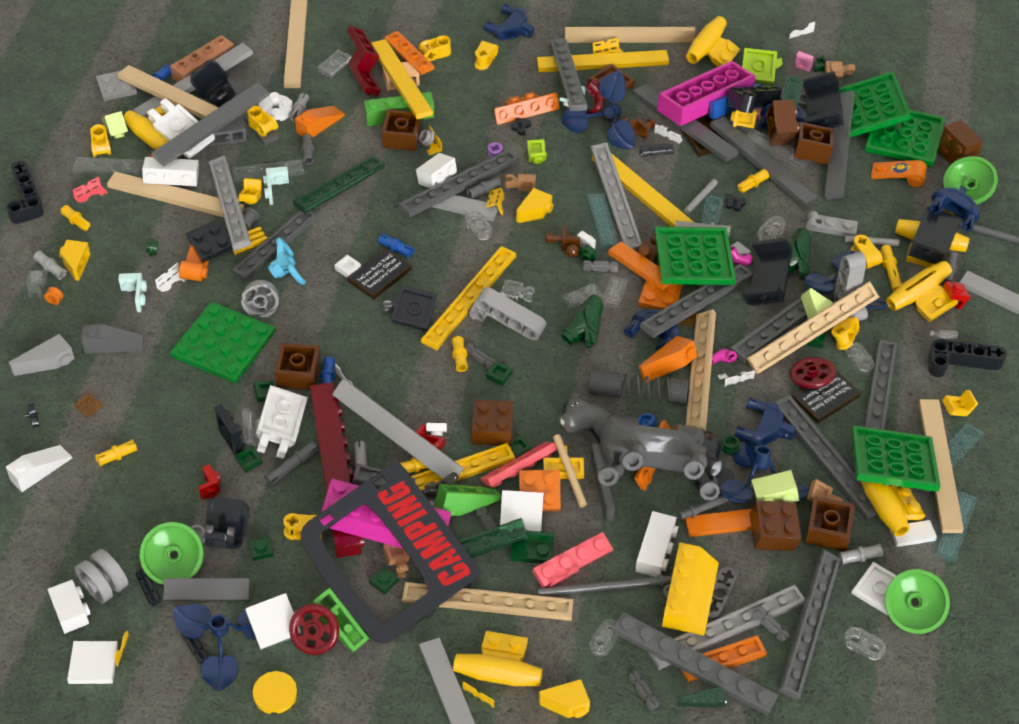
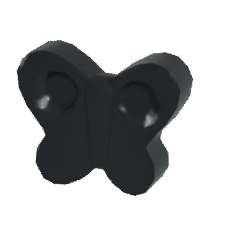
(520, 126)
(734, 202)
(33, 415)

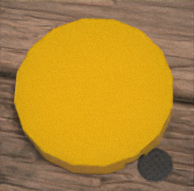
(275, 692)

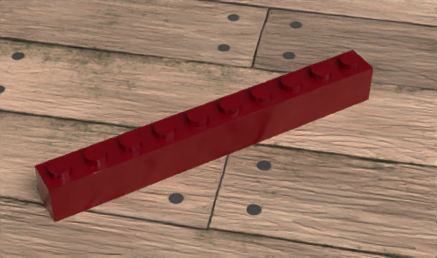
(333, 455)

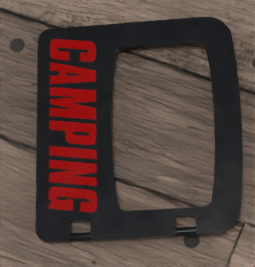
(418, 530)

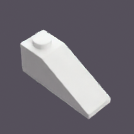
(36, 465)

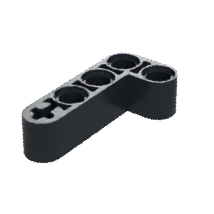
(746, 98)
(30, 204)
(963, 354)

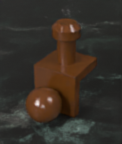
(641, 128)
(569, 243)
(648, 250)

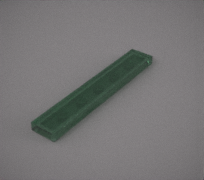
(338, 184)

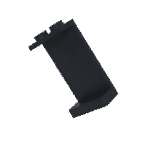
(823, 100)
(934, 236)
(769, 272)

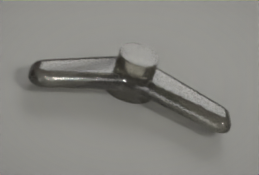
(432, 488)

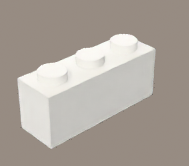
(177, 172)
(656, 544)

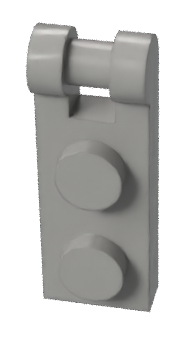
(831, 225)

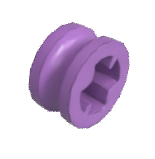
(494, 149)

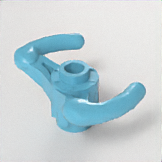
(285, 263)

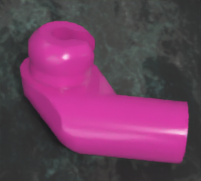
(739, 259)
(724, 355)

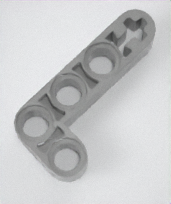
(850, 278)
(508, 313)

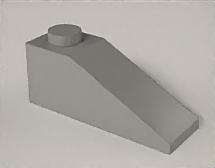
(43, 357)

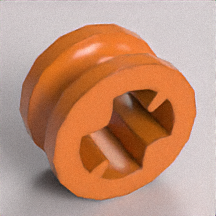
(53, 295)

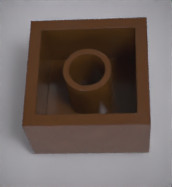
(782, 122)
(401, 130)
(959, 142)
(814, 143)
(297, 366)
(492, 422)
(830, 523)
(775, 526)

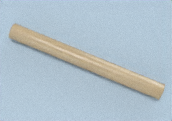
(569, 470)

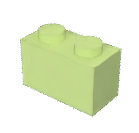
(776, 488)

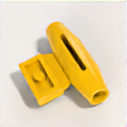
(711, 43)
(144, 128)
(908, 229)
(925, 292)
(894, 506)
(500, 662)

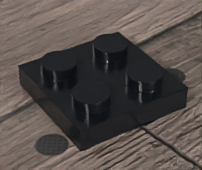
(210, 240)
(414, 308)
(229, 431)

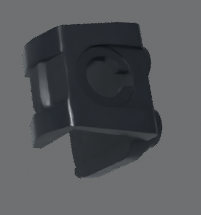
(210, 81)
(226, 523)

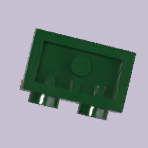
(534, 549)

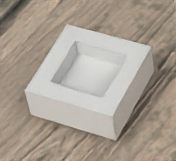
(586, 239)
(347, 266)
(436, 428)

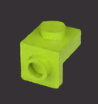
(536, 151)

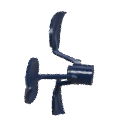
(621, 133)
(823, 284)
(759, 459)
(191, 622)

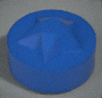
(647, 420)

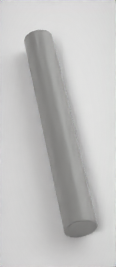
(700, 196)
(876, 241)

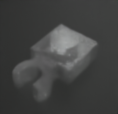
(36, 281)
(515, 290)

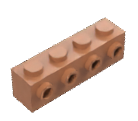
(196, 59)

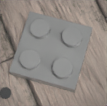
(114, 88)

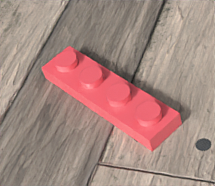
(524, 461)
(571, 559)

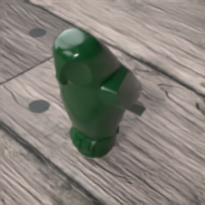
(801, 252)
(585, 323)

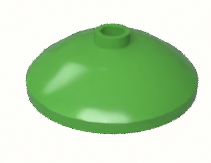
(972, 171)
(161, 542)
(931, 597)

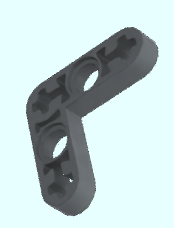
(727, 589)

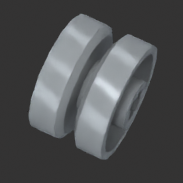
(101, 576)

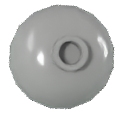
(260, 295)

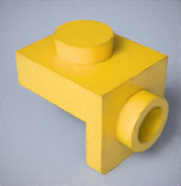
(744, 119)
(252, 191)
(960, 405)

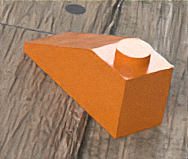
(316, 120)
(669, 358)

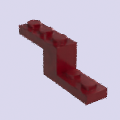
(363, 61)

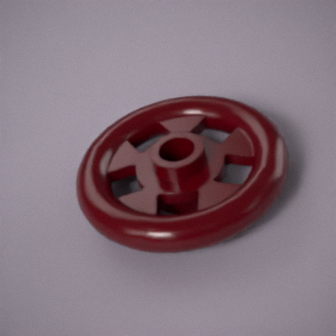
(812, 372)
(317, 611)

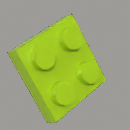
(760, 63)

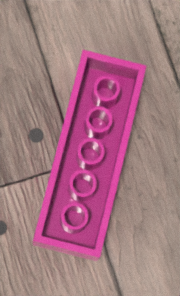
(693, 97)
(363, 521)

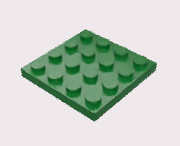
(877, 104)
(909, 139)
(694, 255)
(223, 342)
(895, 458)

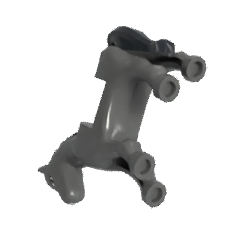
(635, 446)

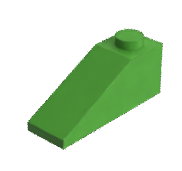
(464, 499)
(349, 631)

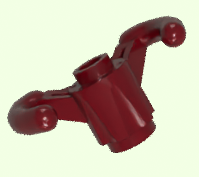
(593, 89)

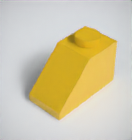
(534, 206)
(75, 257)
(566, 699)

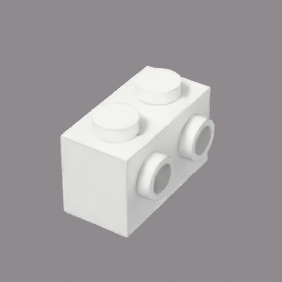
(436, 170)
(68, 606)

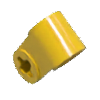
(437, 47)
(485, 54)
(261, 121)
(100, 141)
(871, 253)
(845, 332)
(300, 521)

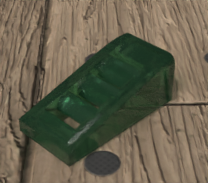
(708, 698)

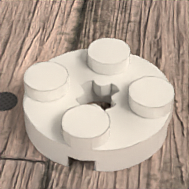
(275, 100)

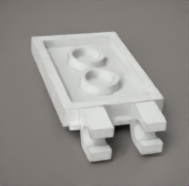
(175, 122)
(280, 419)

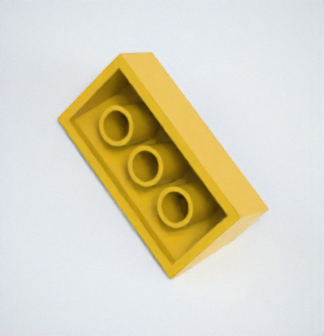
(690, 590)

